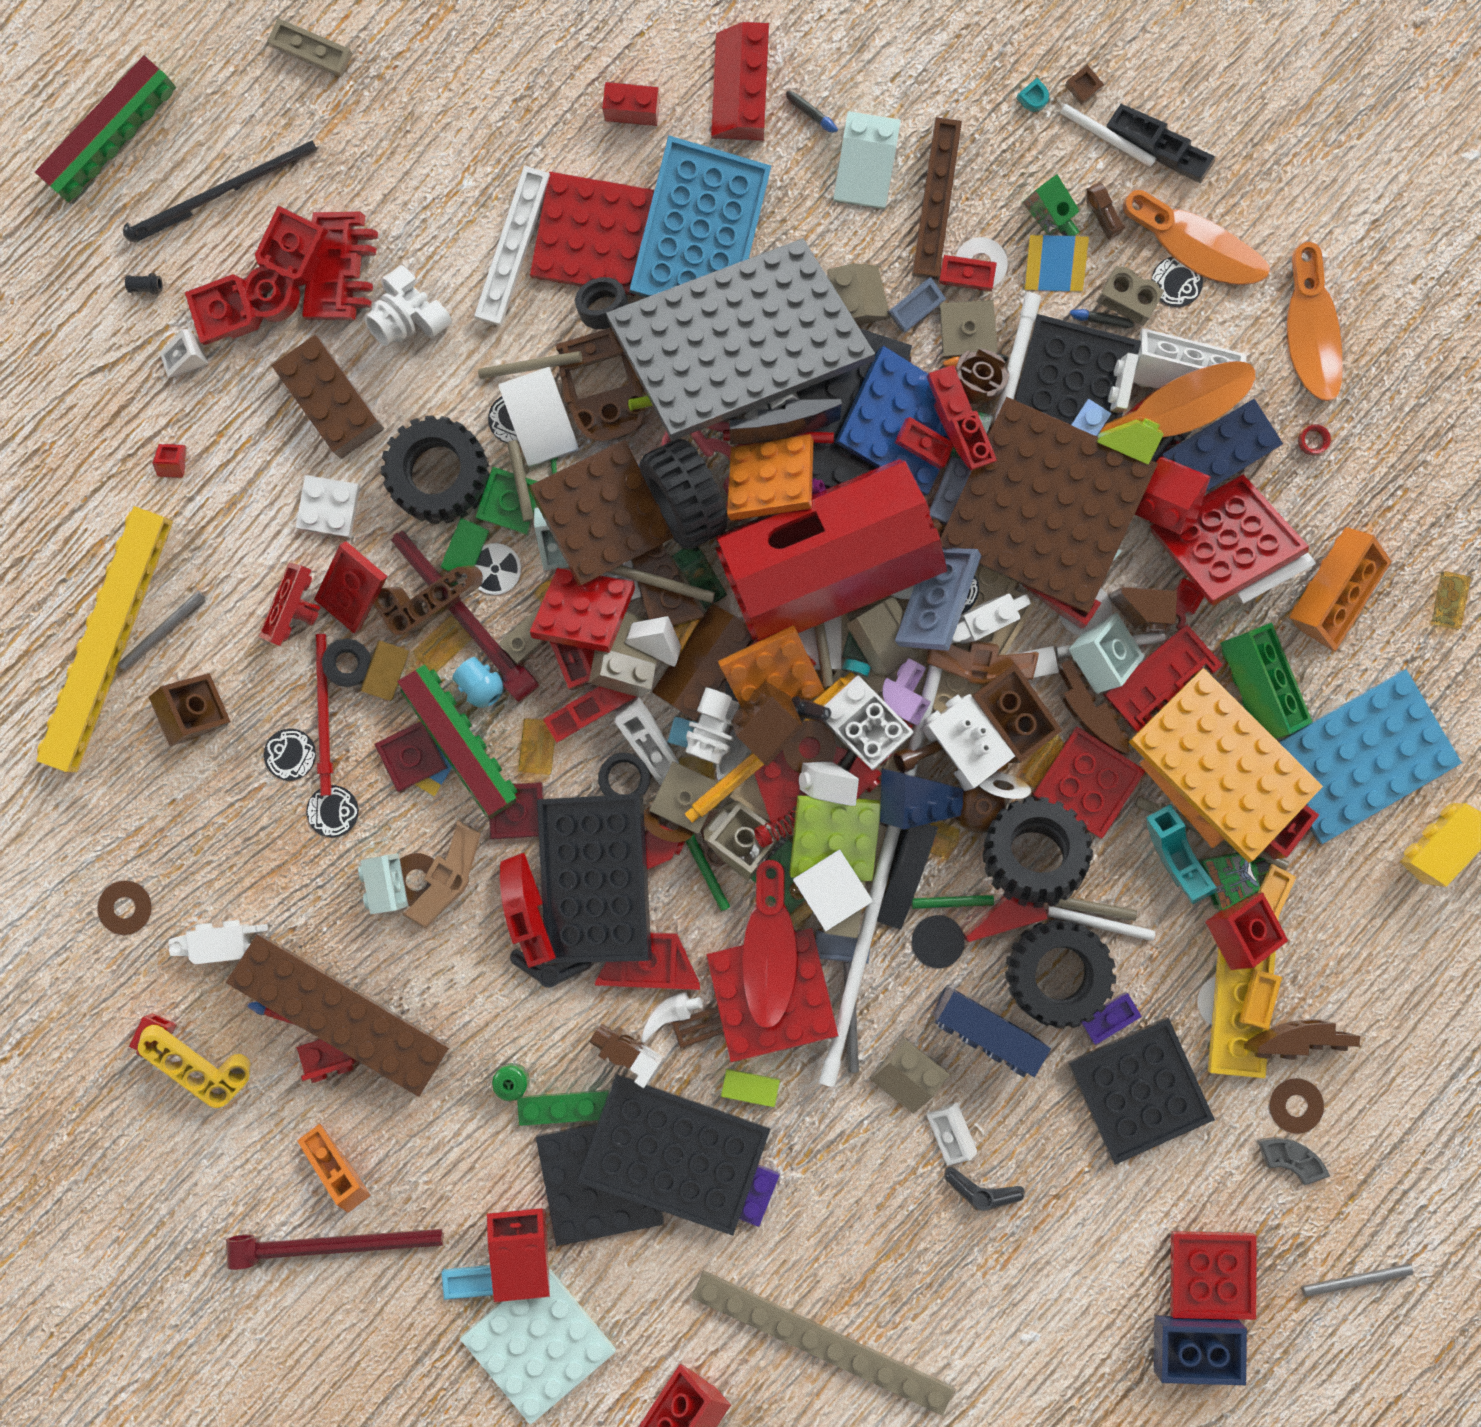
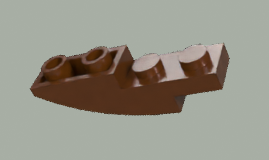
(1095, 720)
(1298, 1037)

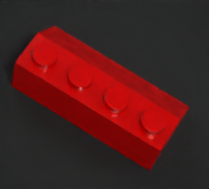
(740, 82)
(687, 1403)

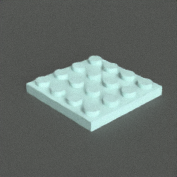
(538, 1348)

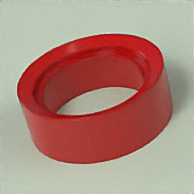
(1322, 431)

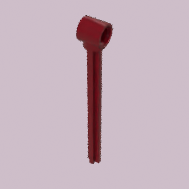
(515, 678)
(246, 1250)

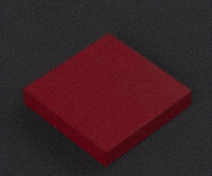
(410, 756)
(520, 818)

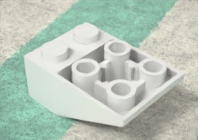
(866, 723)

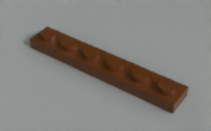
(936, 198)

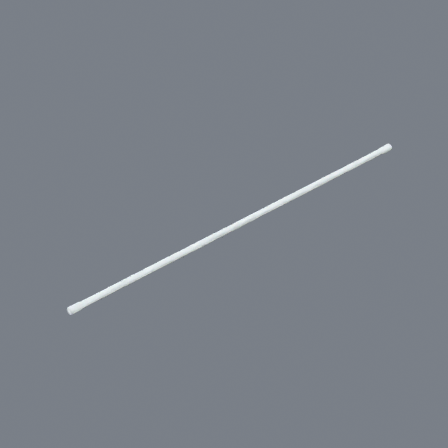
(832, 1061)

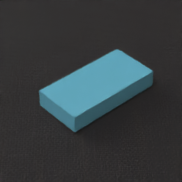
(467, 1282)

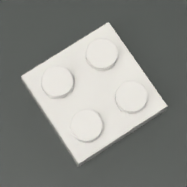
(328, 506)

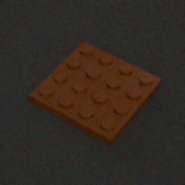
(601, 512)

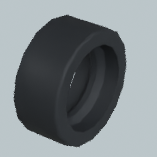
(594, 290)
(603, 775)

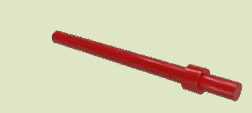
(324, 767)

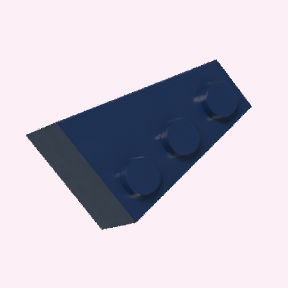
(916, 801)

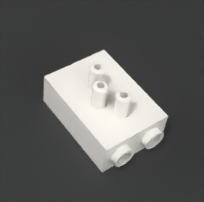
(968, 740)

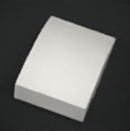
(538, 417)

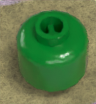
(518, 1077)

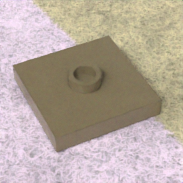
(967, 327)
(677, 794)

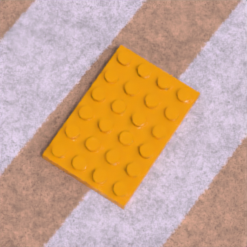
(1226, 765)

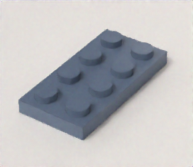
(938, 603)

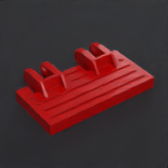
(329, 291)
(1161, 677)

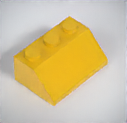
(1445, 845)

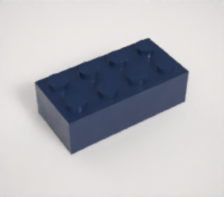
(1228, 444)
(995, 1034)

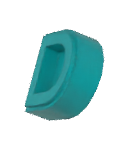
(1034, 96)
(856, 667)

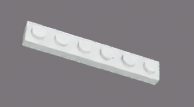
(512, 246)

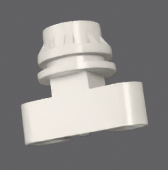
(397, 311)
(711, 733)

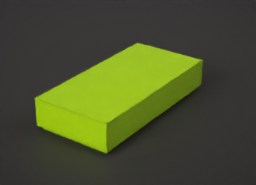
(750, 1087)

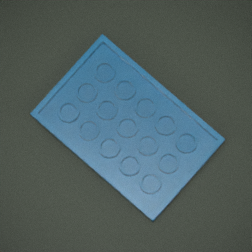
(698, 216)
(1370, 753)

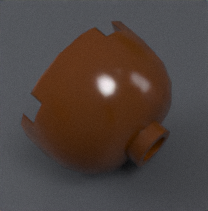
(982, 375)
(979, 809)

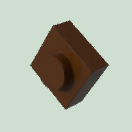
(1084, 84)

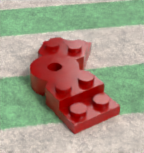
(285, 262)

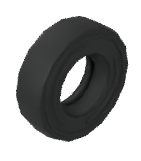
(343, 646)

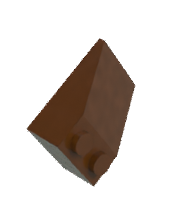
(1017, 713)

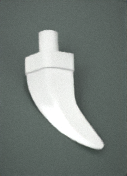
(672, 1009)

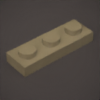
(309, 47)

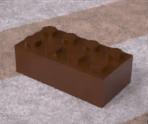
(327, 397)

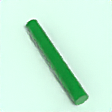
(707, 873)
(953, 901)

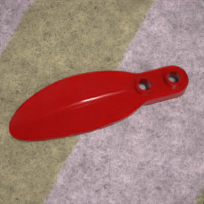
(769, 950)

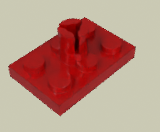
(350, 587)
(289, 605)

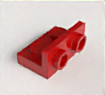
(321, 1058)

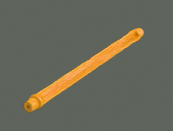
(750, 764)

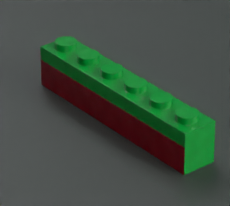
(106, 129)
(457, 742)

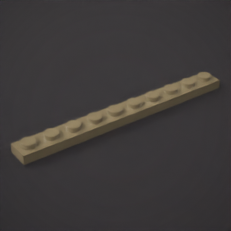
(823, 1342)

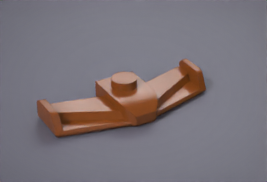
(981, 662)

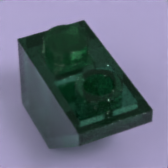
(699, 573)

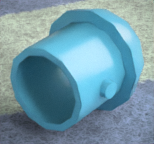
(478, 683)

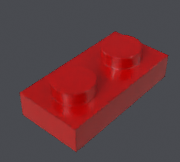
(967, 273)
(924, 443)

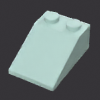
(866, 160)

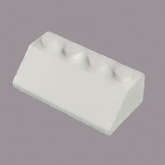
(1170, 357)

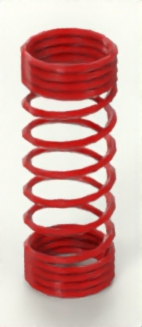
(763, 835)

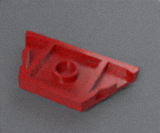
(780, 782)
(667, 969)

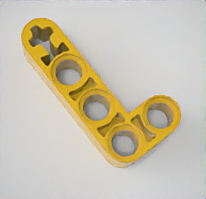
(192, 1062)

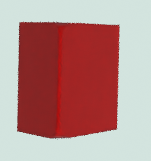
(170, 460)

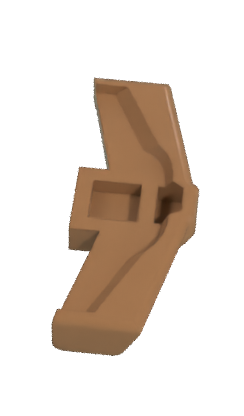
(447, 876)

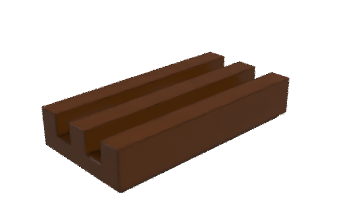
(679, 1033)

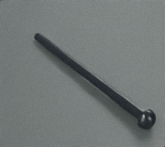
(183, 210)

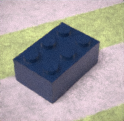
(1200, 1351)

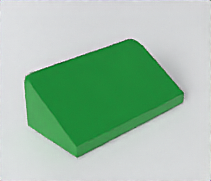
(465, 545)

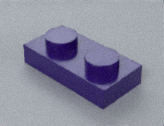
(1116, 1016)
(759, 1195)

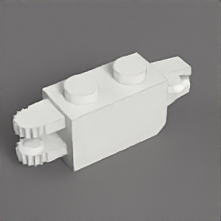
(989, 617)
(215, 944)

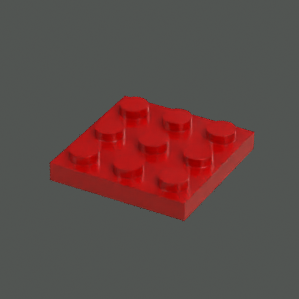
(582, 614)
(1090, 781)
(1213, 1275)

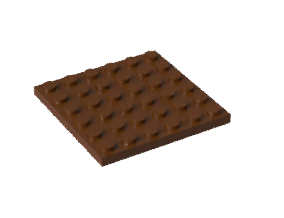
(1048, 505)

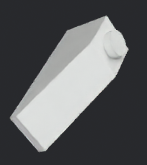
(645, 737)

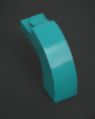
(1172, 846)

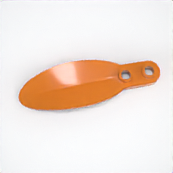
(1198, 242)
(1314, 327)
(1194, 398)

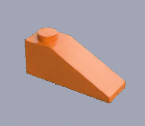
(333, 1169)

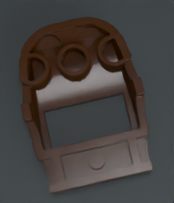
(607, 413)

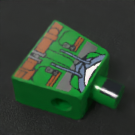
(1053, 207)
(1233, 877)

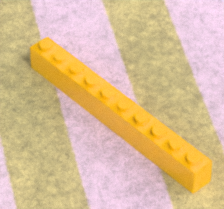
(104, 640)

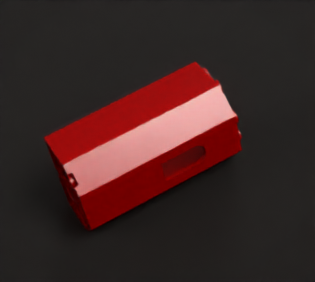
(869, 546)

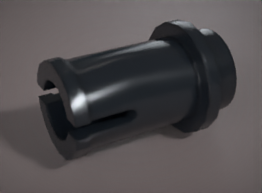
(144, 283)

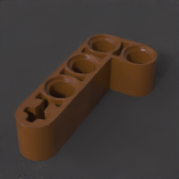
(432, 596)

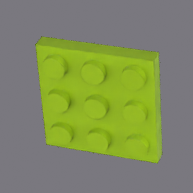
(830, 826)

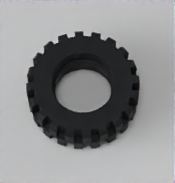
(407, 449)
(685, 493)
(1047, 820)
(1092, 991)

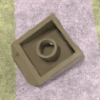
(876, 636)
(734, 838)

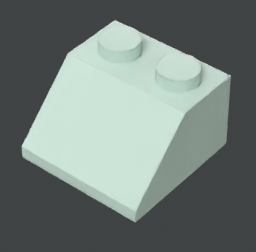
(1106, 654)
(383, 884)

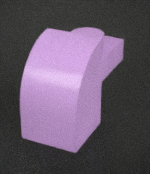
(900, 694)

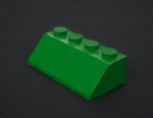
(1266, 681)

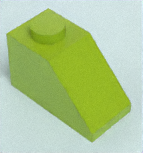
(1134, 439)

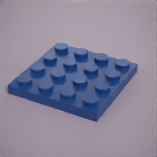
(887, 397)

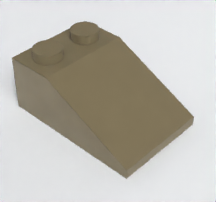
(624, 667)

